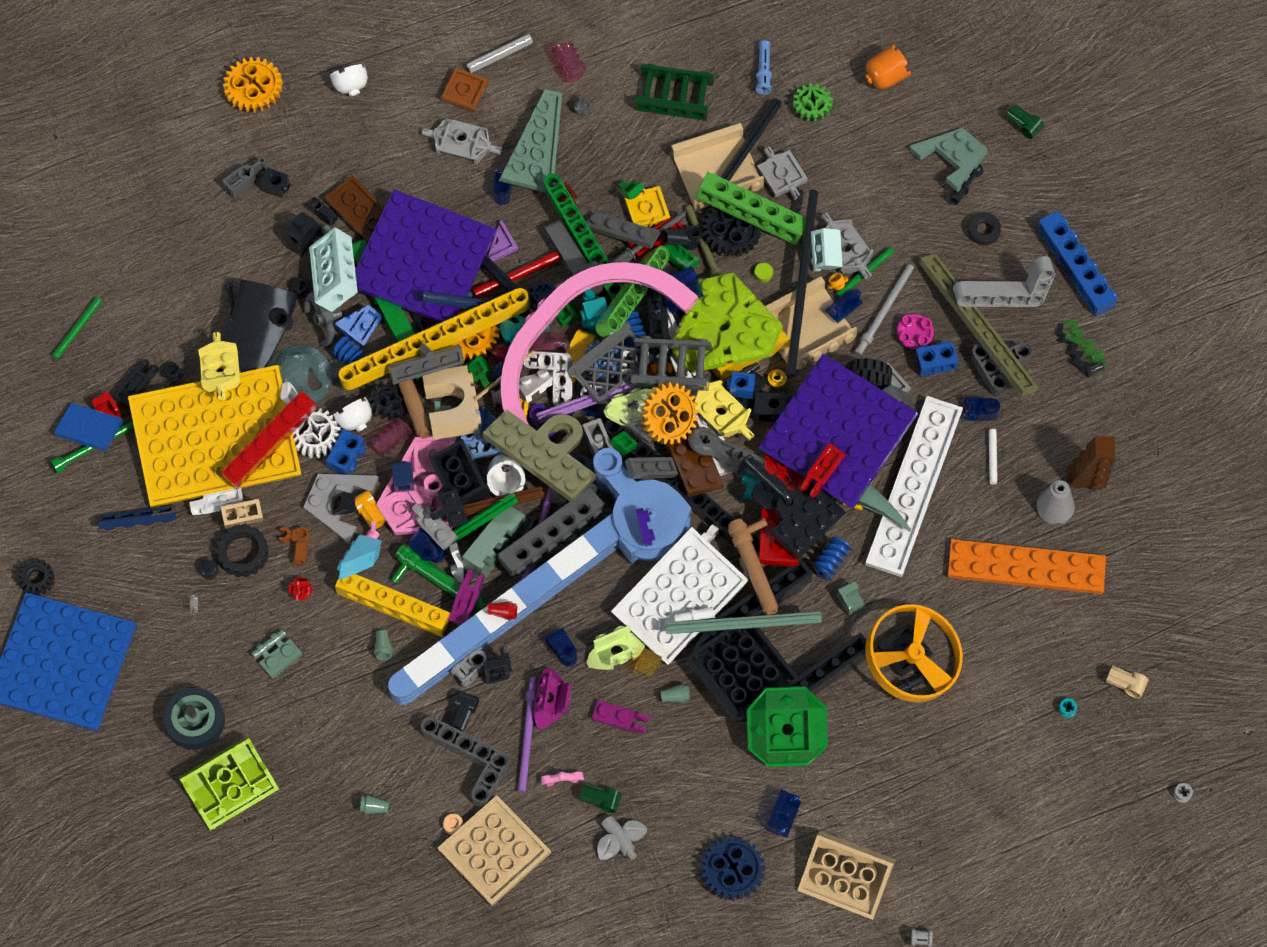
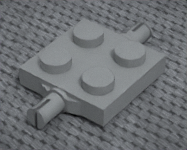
(782, 173)

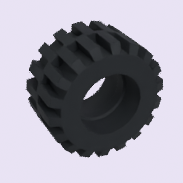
(872, 370)

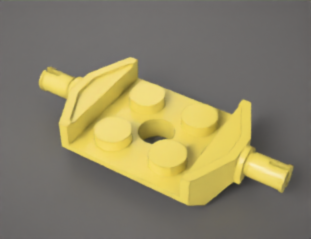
(218, 356)
(736, 415)

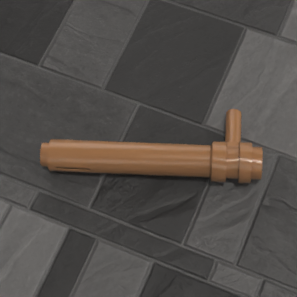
(415, 408)
(743, 541)

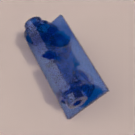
(844, 305)

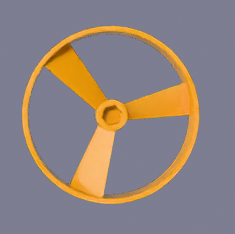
(915, 655)

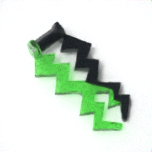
(1078, 341)

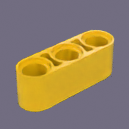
(578, 346)

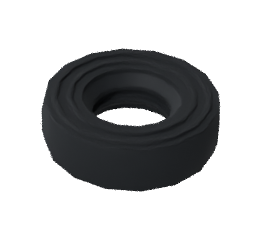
(983, 239)

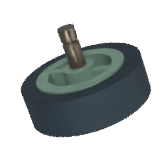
(194, 718)

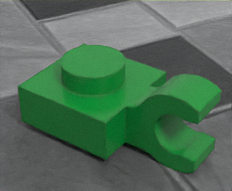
(630, 190)
(480, 371)

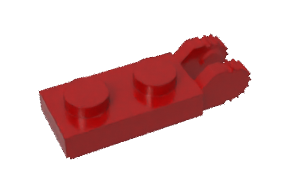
(823, 469)

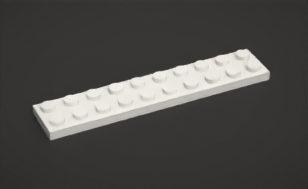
(915, 485)

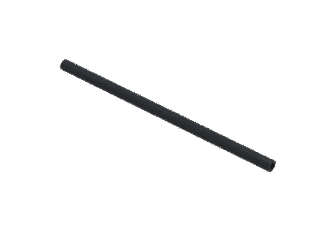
(802, 284)

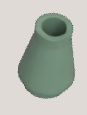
(383, 648)
(676, 694)
(373, 805)

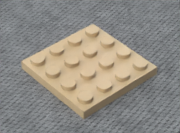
(494, 850)

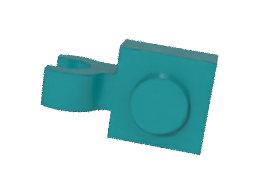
(750, 482)

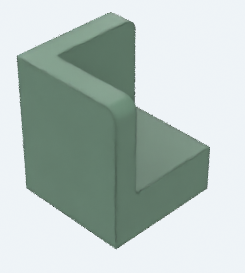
(850, 598)

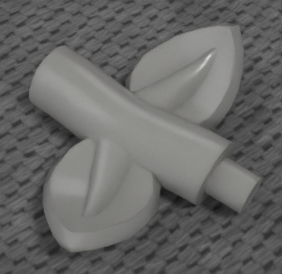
(620, 838)

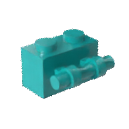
(592, 311)

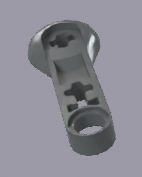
(719, 448)

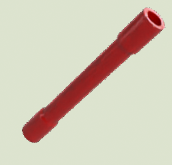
(544, 261)

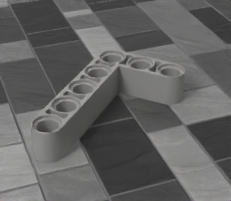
(1007, 293)

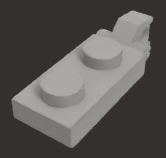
(437, 529)

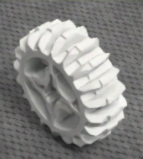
(328, 425)

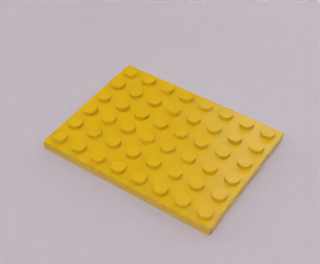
(193, 436)

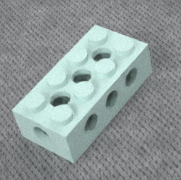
(333, 269)

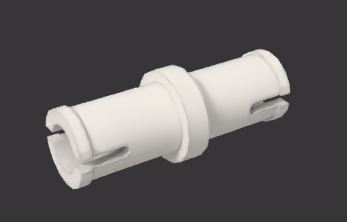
(693, 615)

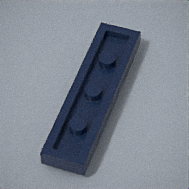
(143, 516)

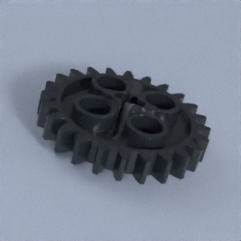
(716, 220)

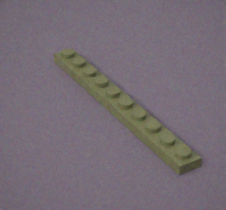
(980, 327)

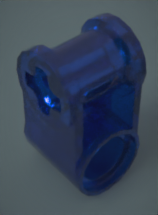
(499, 187)
(980, 409)
(426, 547)
(561, 644)

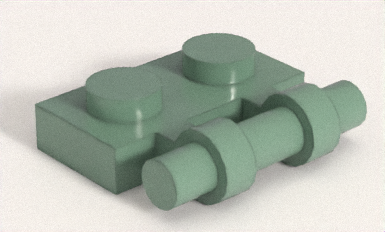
(278, 659)

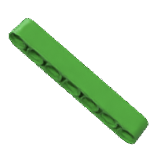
(629, 295)

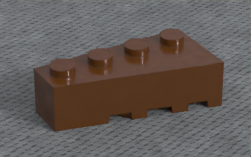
(1093, 465)

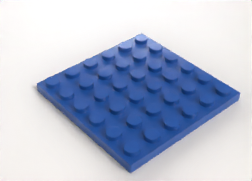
(63, 661)

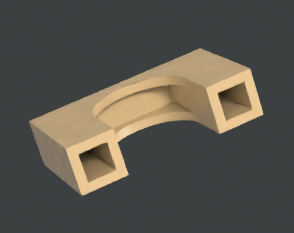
(461, 419)

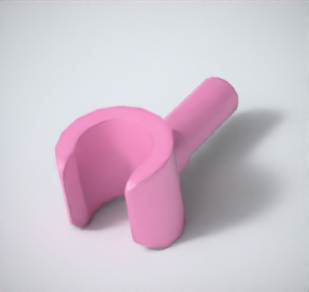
(372, 532)

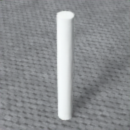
(993, 456)

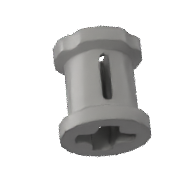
(921, 937)

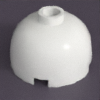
(350, 79)
(354, 415)

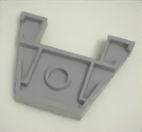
(320, 499)

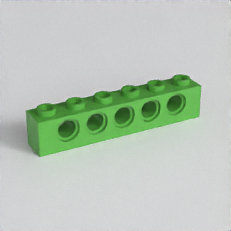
(751, 208)

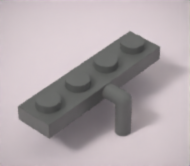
(426, 363)

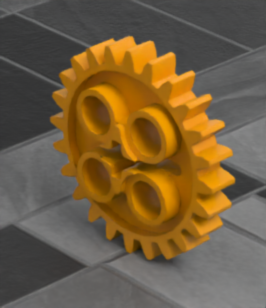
(263, 73)
(489, 335)
(681, 403)

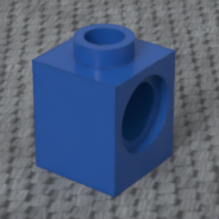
(741, 392)

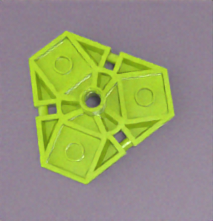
(749, 332)

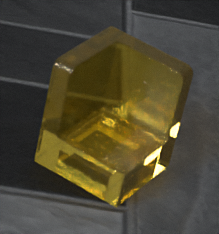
(648, 663)

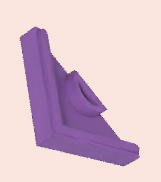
(502, 243)

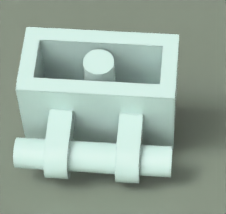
(826, 249)

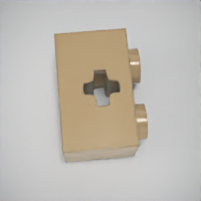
(242, 513)

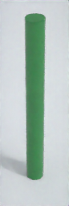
(873, 265)
(77, 327)

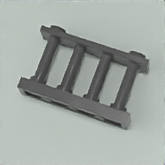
(697, 383)

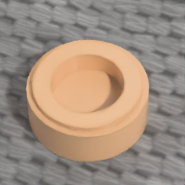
(452, 823)

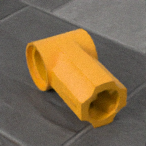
(367, 508)

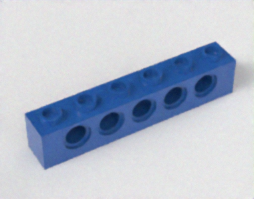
(1097, 302)

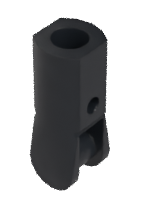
(323, 212)

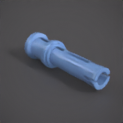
(763, 74)

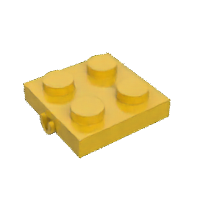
(648, 207)

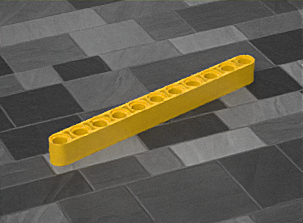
(439, 331)

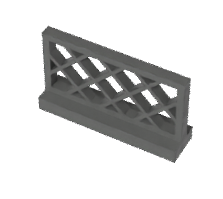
(597, 354)

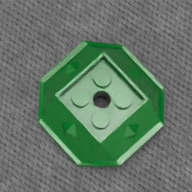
(787, 706)

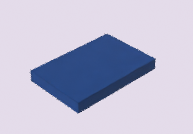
(88, 427)

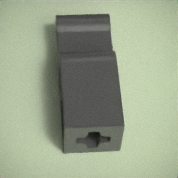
(244, 178)

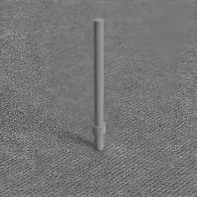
(867, 337)

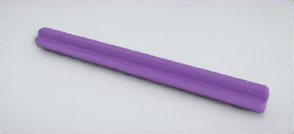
(581, 403)

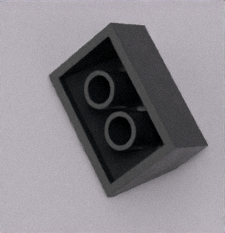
(459, 468)

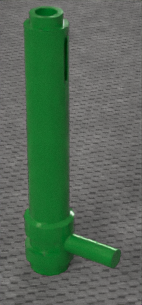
(414, 562)

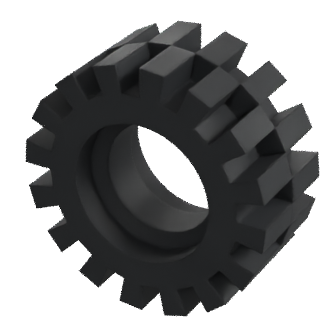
(31, 567)

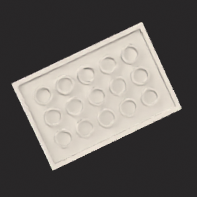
(684, 579)

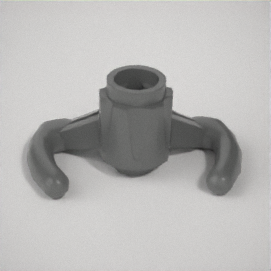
(323, 318)

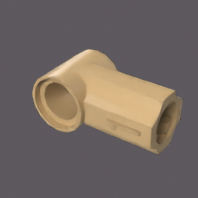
(1133, 684)

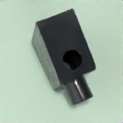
(304, 231)

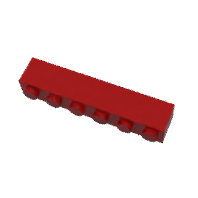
(269, 440)

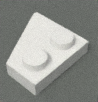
(534, 383)

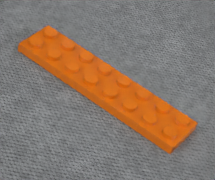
(1027, 566)

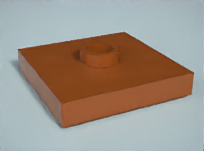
(464, 89)

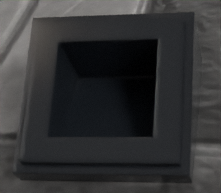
(343, 503)

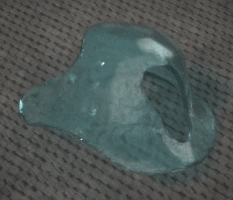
(296, 369)

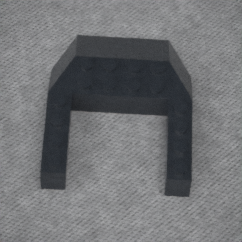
(744, 661)

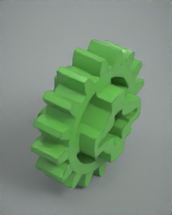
(804, 105)

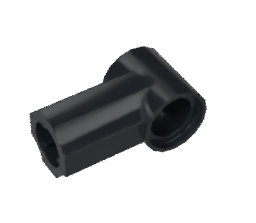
(687, 238)
(464, 706)

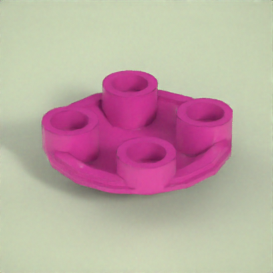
(915, 331)

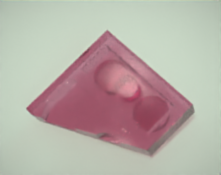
(549, 343)

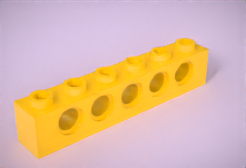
(394, 603)

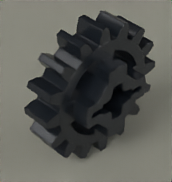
(387, 401)

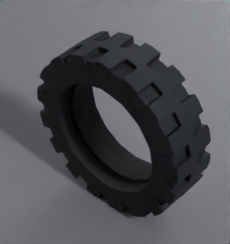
(242, 532)

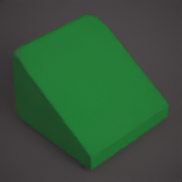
(568, 314)

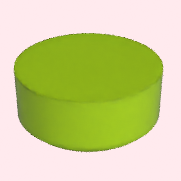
(763, 272)

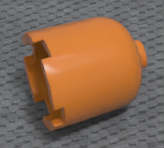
(886, 68)

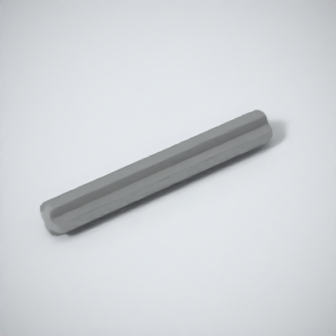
(499, 53)

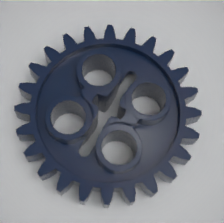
(748, 860)

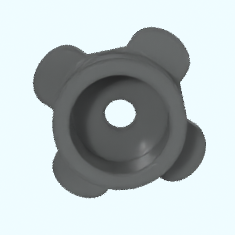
(582, 106)

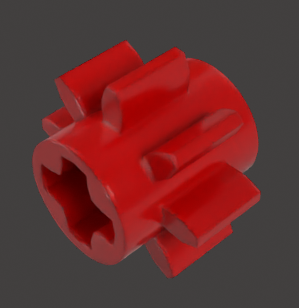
(300, 588)

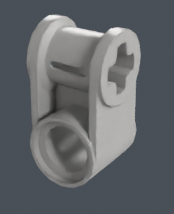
(467, 670)

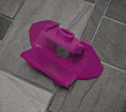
(545, 712)

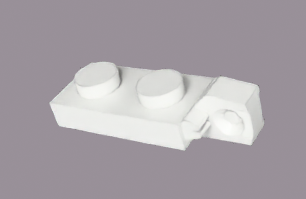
(214, 501)

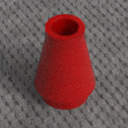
(504, 610)

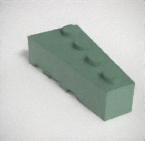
(495, 538)

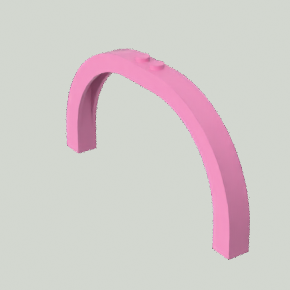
(562, 295)

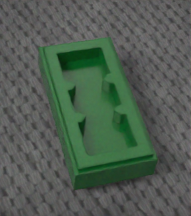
(681, 257)

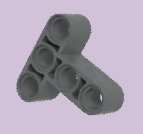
(997, 375)

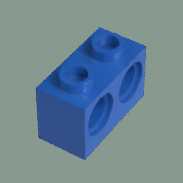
(938, 363)
(342, 452)

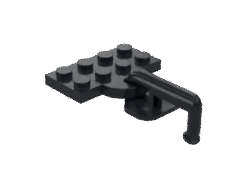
(801, 517)

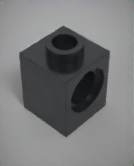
(272, 176)

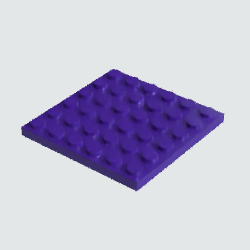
(422, 250)
(842, 411)

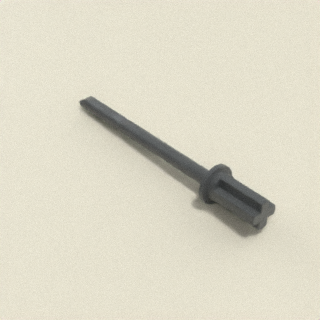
(629, 255)

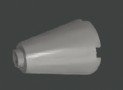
(1056, 503)

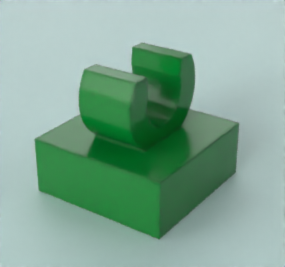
(623, 443)

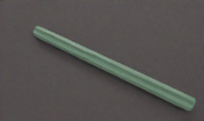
(743, 622)

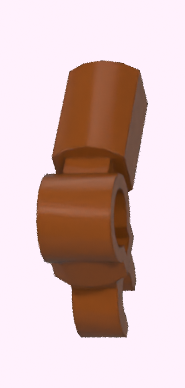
(302, 538)

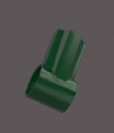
(1028, 124)
(606, 799)

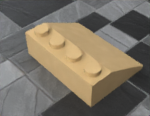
(846, 875)

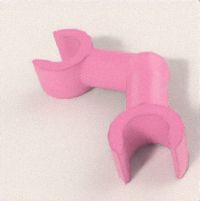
(561, 776)

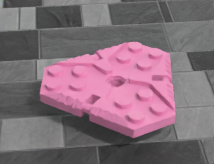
(397, 506)

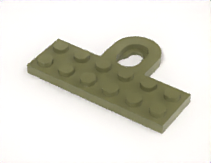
(539, 455)

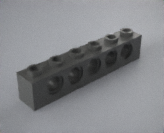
(586, 500)

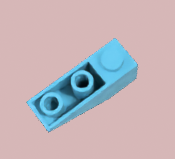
(361, 556)

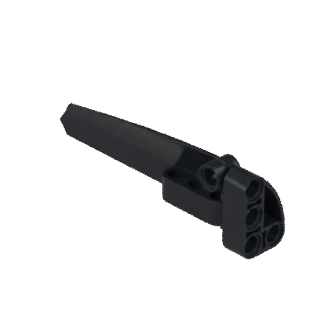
(256, 323)

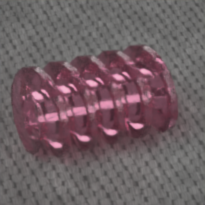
(569, 61)
(390, 437)

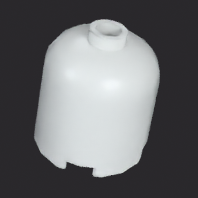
(505, 481)

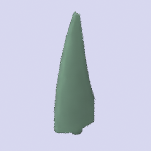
(878, 503)

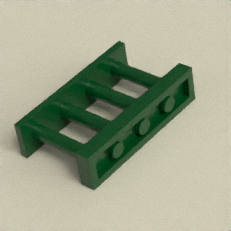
(674, 108)

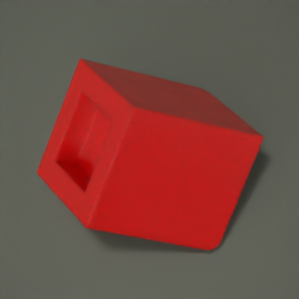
(105, 404)

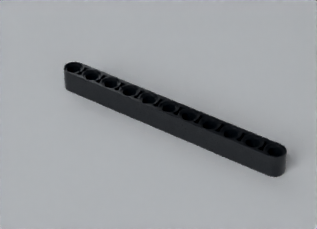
(700, 510)

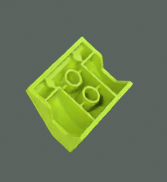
(228, 783)

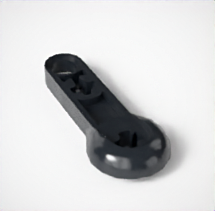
(658, 322)

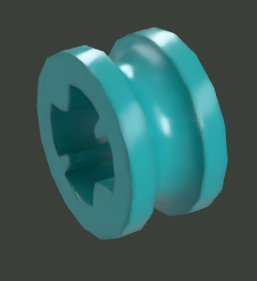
(1073, 706)

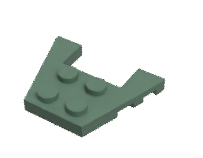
(958, 149)

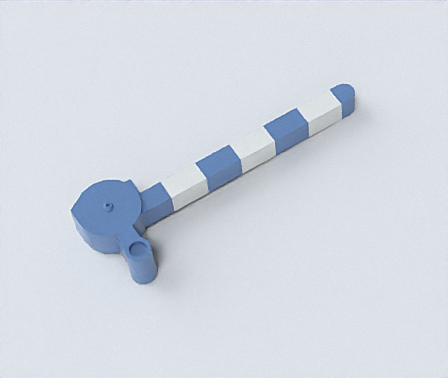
(669, 520)

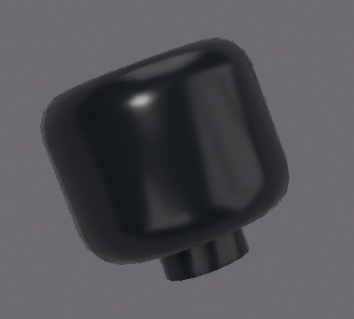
(208, 569)

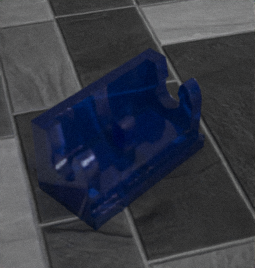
(783, 813)

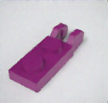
(466, 599)
(619, 717)

